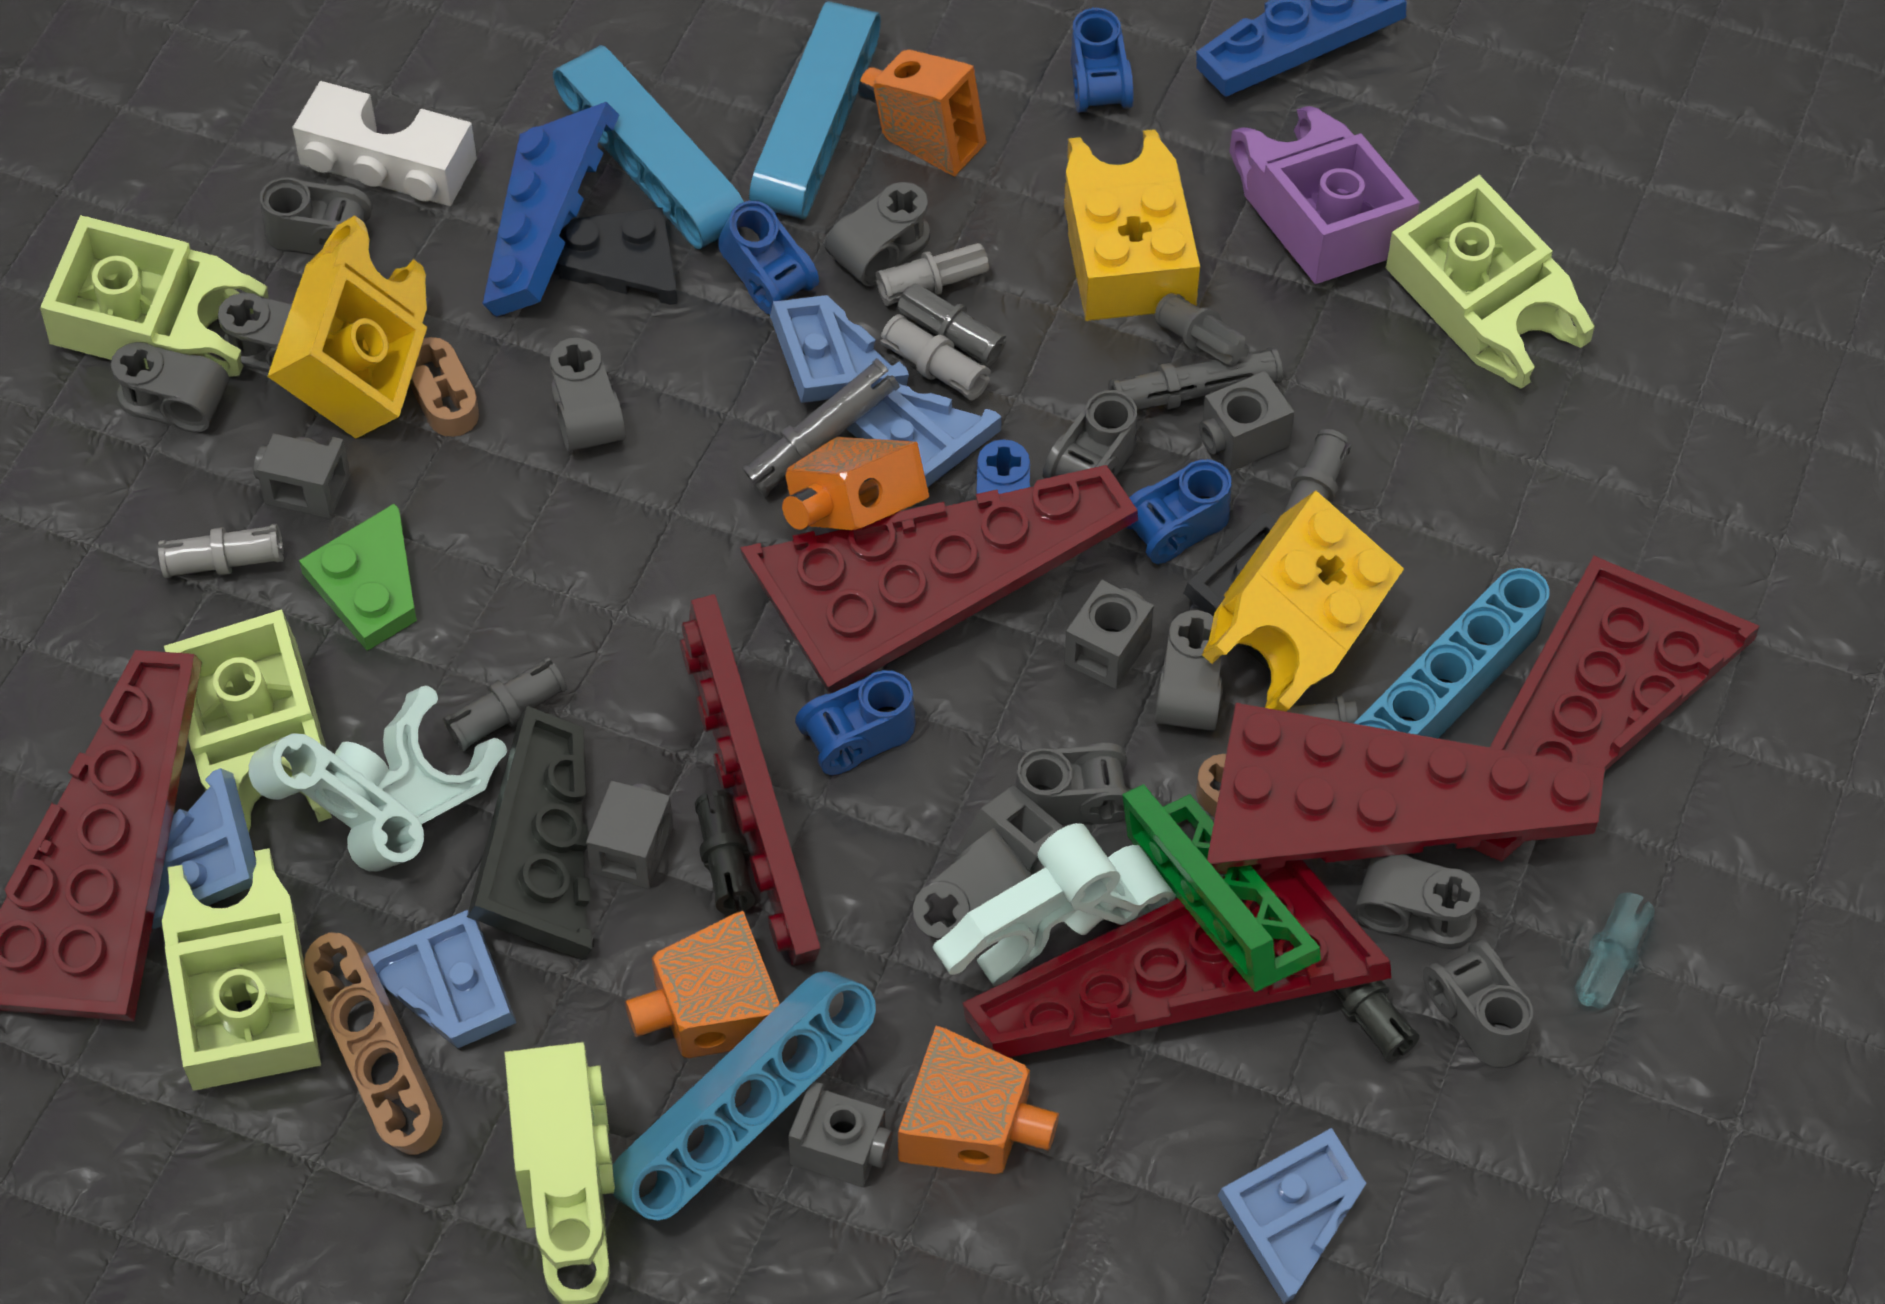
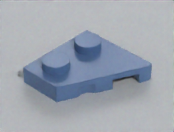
(824, 347)
(942, 432)
(210, 846)
(447, 979)
(1294, 1208)

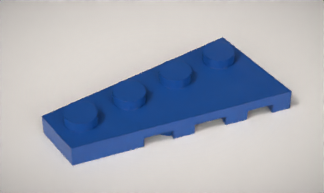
(1289, 36)
(540, 203)

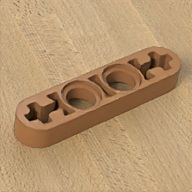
(366, 1046)

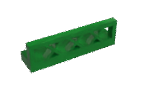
(1215, 900)

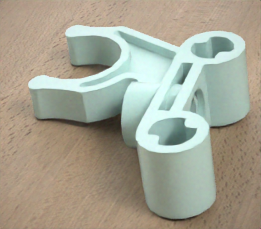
(366, 793)
(1073, 888)

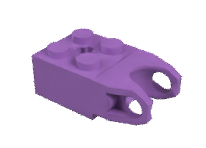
(1323, 194)

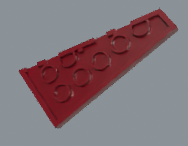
(914, 574)
(1615, 671)
(743, 767)
(1363, 792)
(94, 869)
(1169, 973)

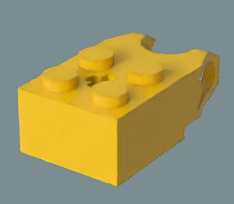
(1129, 231)
(352, 334)
(1303, 597)

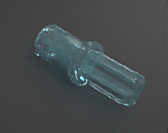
(1613, 950)

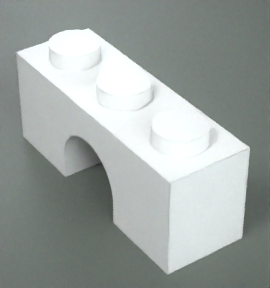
(424, 160)

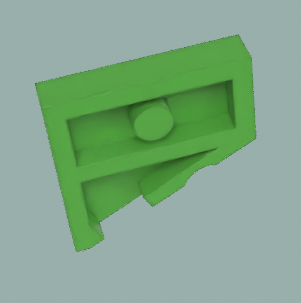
(366, 578)

